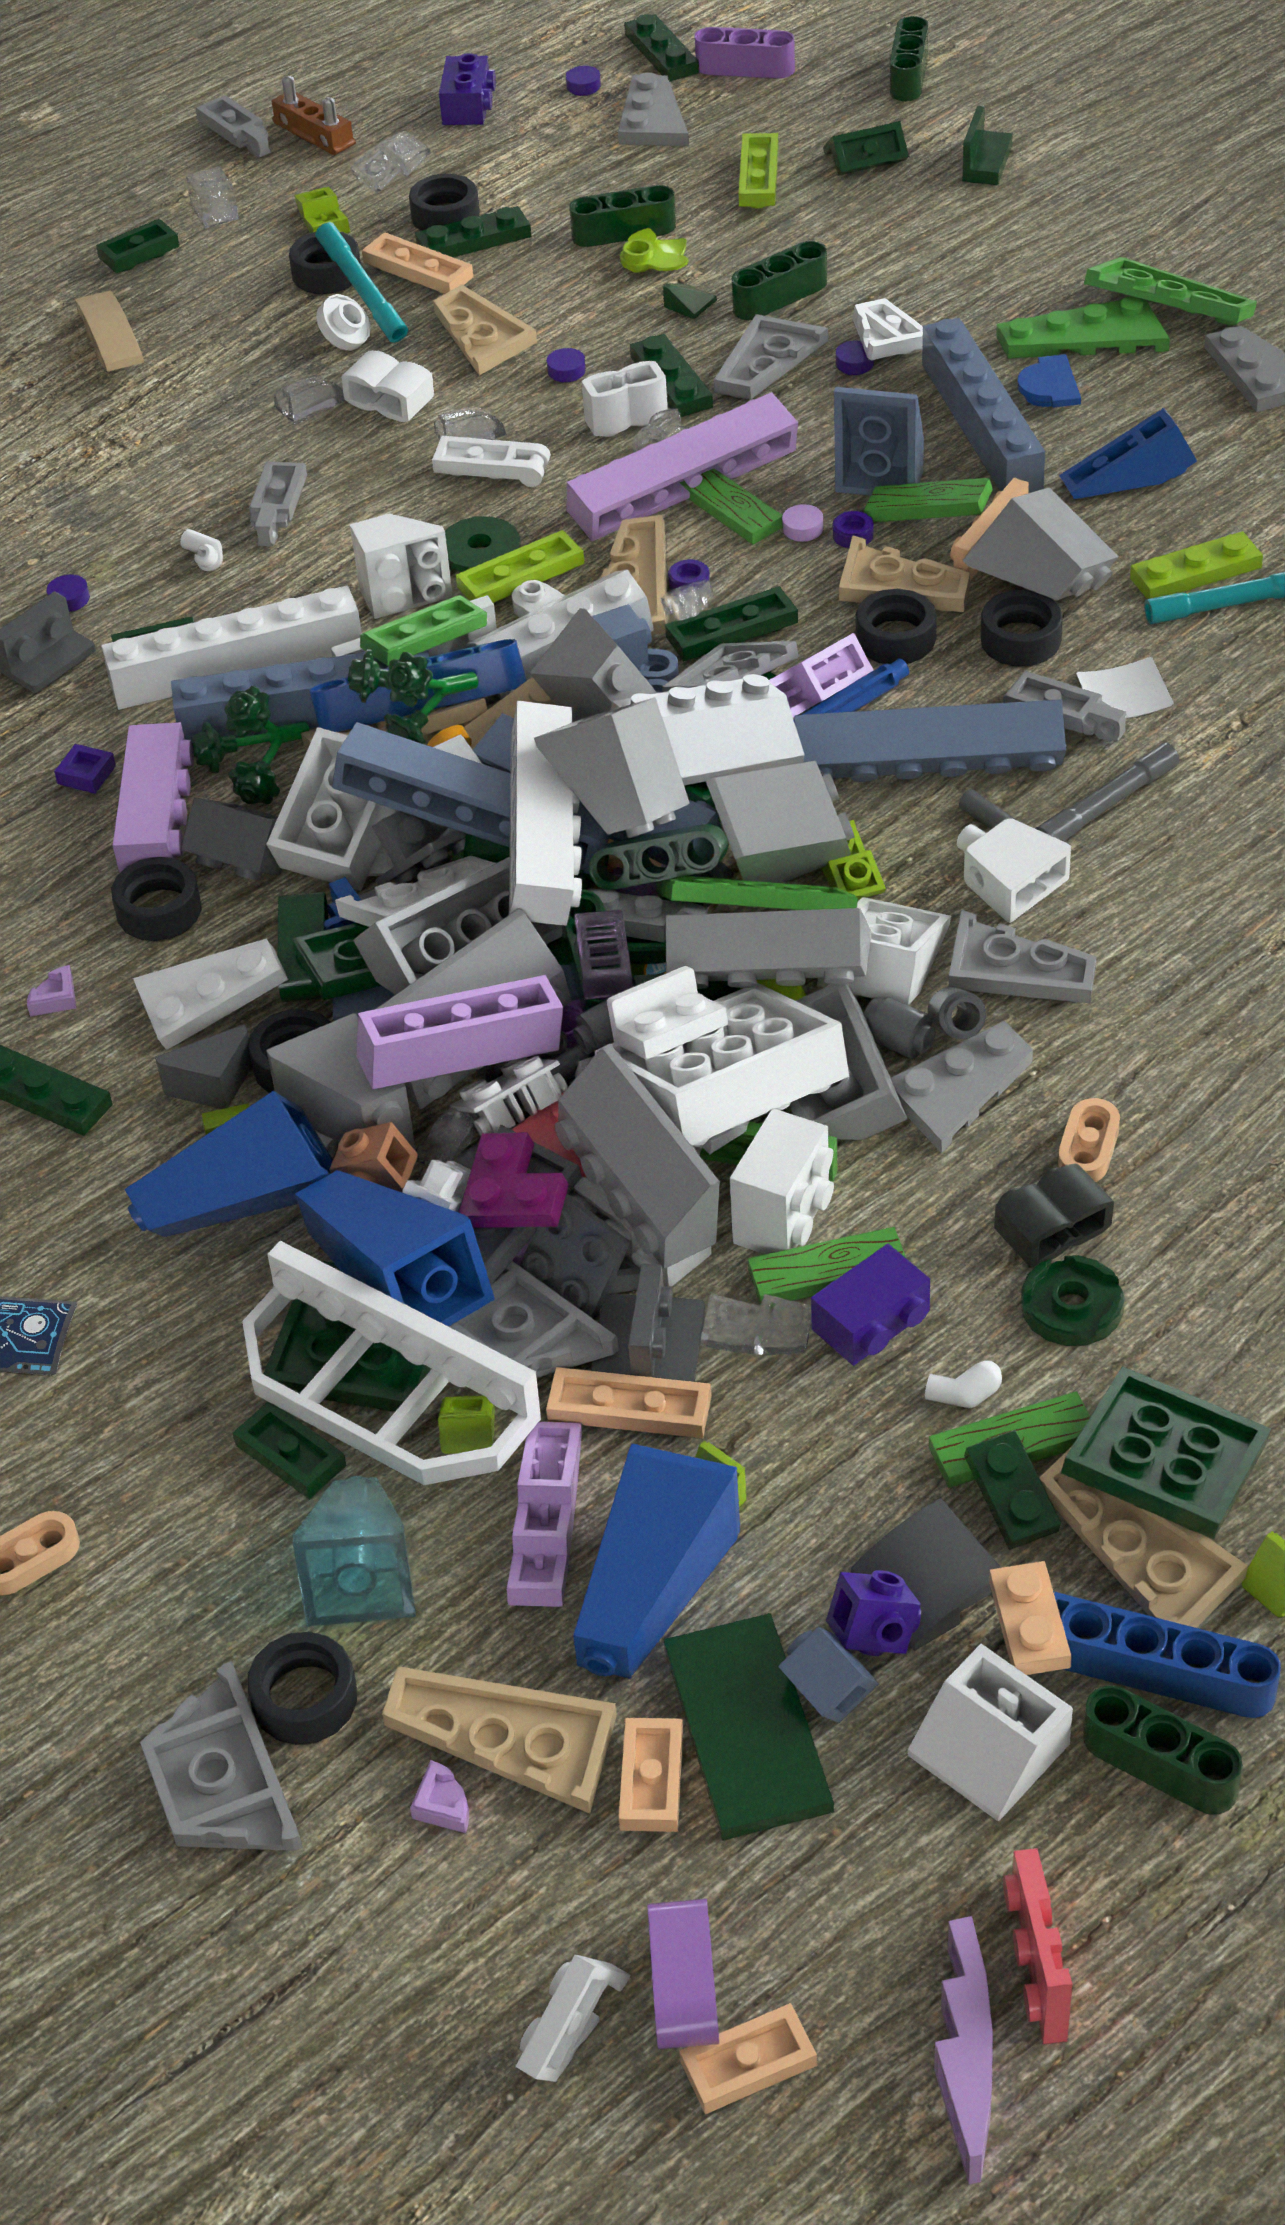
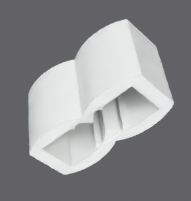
(387, 386)
(623, 398)

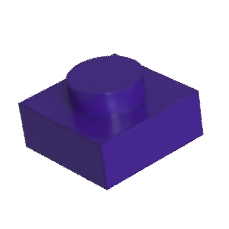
(85, 768)

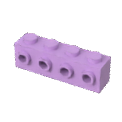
(152, 793)
(458, 1031)

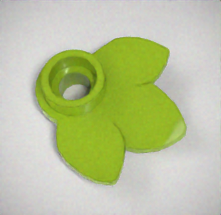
(647, 252)

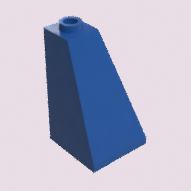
(233, 1171)
(398, 1245)
(658, 1548)

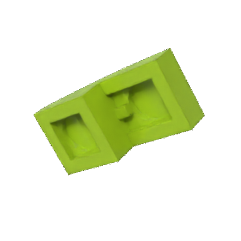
(319, 208)

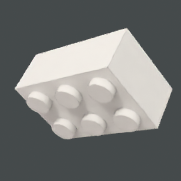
(323, 828)

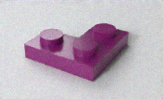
(502, 1190)

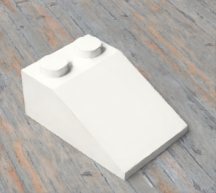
(900, 950)

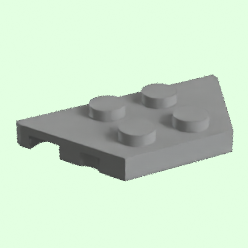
(536, 1325)
(219, 1774)

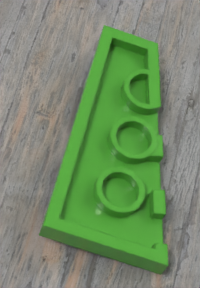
(1170, 289)
(1083, 329)

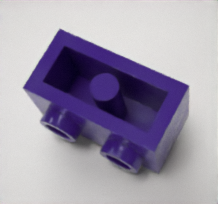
(466, 90)
(871, 1304)

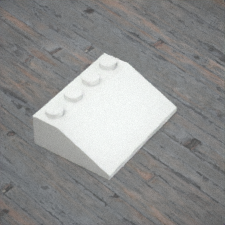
(755, 1063)

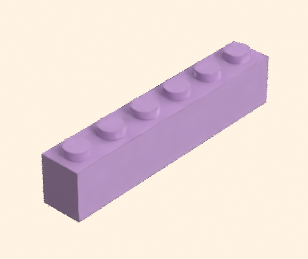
(652, 476)

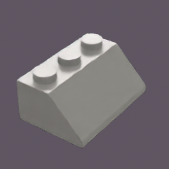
(865, 1099)

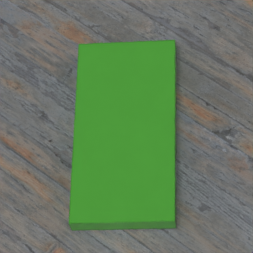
(755, 893)

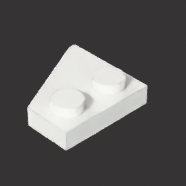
(886, 329)
(569, 2017)

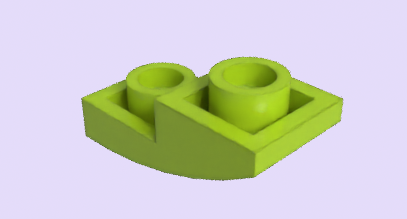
(855, 872)

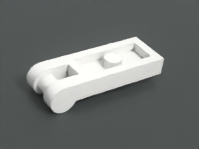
(491, 459)

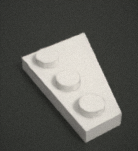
(207, 989)

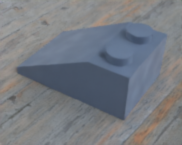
(876, 440)

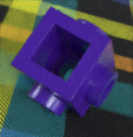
(873, 1612)

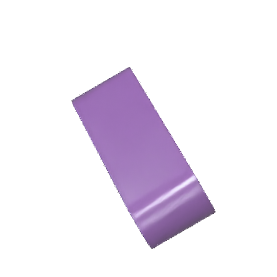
(745, 52)
(682, 1974)

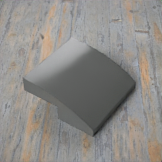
(939, 1565)

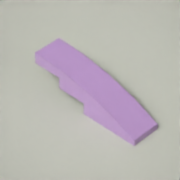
(823, 674)
(545, 1515)
(965, 2059)

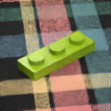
(758, 170)
(534, 561)
(1196, 566)

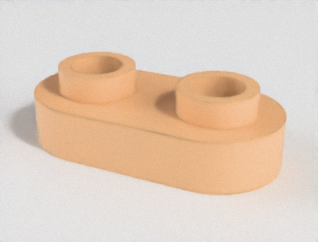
(1085, 1143)
(25, 1549)

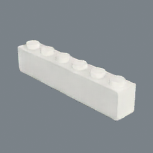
(256, 637)
(541, 822)

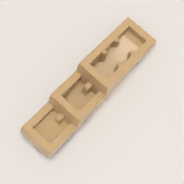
(109, 331)

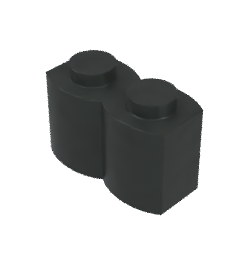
(1053, 1214)

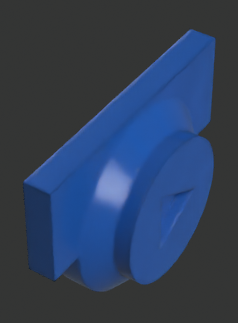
(1049, 383)

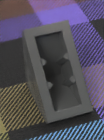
(207, 1069)

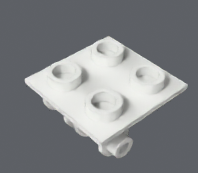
(517, 1075)

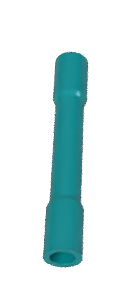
(381, 310)
(1183, 604)

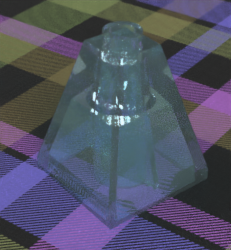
(353, 1557)

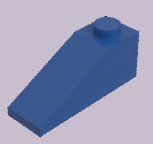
(1134, 460)

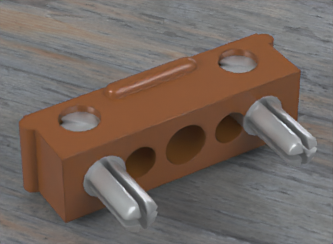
(312, 121)

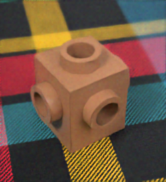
(376, 1155)

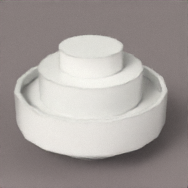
(343, 322)

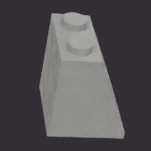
(1043, 548)
(587, 669)
(619, 767)
(781, 821)
(330, 1085)

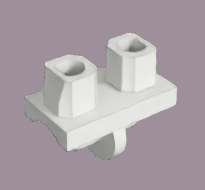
(441, 1184)

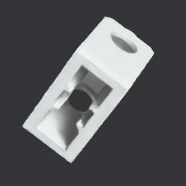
(1013, 865)

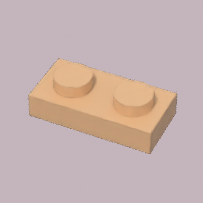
(1030, 1618)
(651, 1774)
(749, 2058)

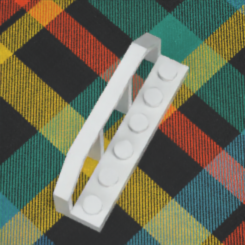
(413, 1334)

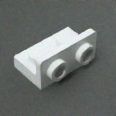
(663, 1014)

